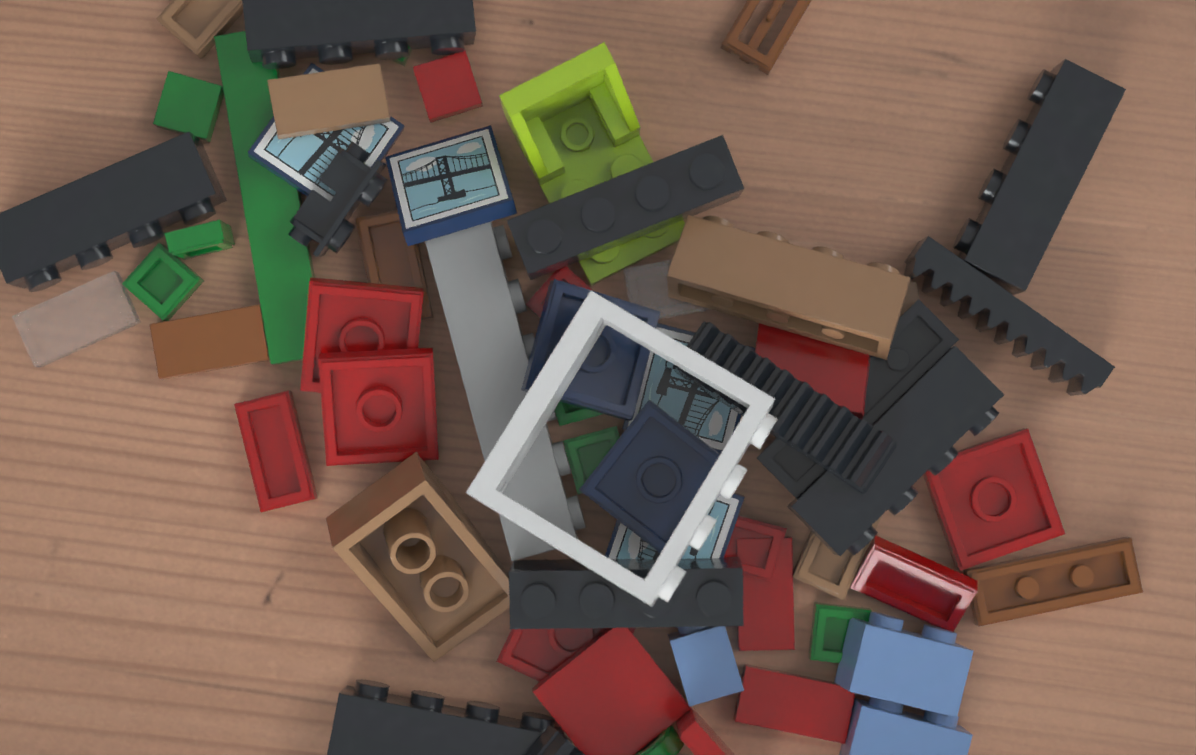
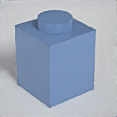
(705, 663)

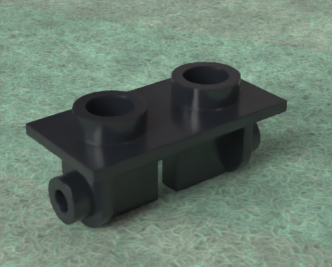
(353, 184)

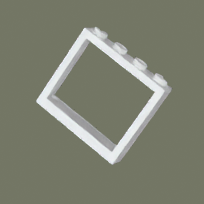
(542, 400)

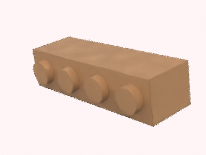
(787, 285)

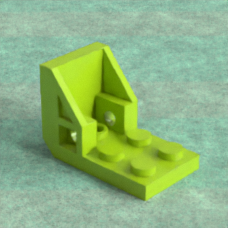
(580, 133)

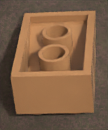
(421, 557)

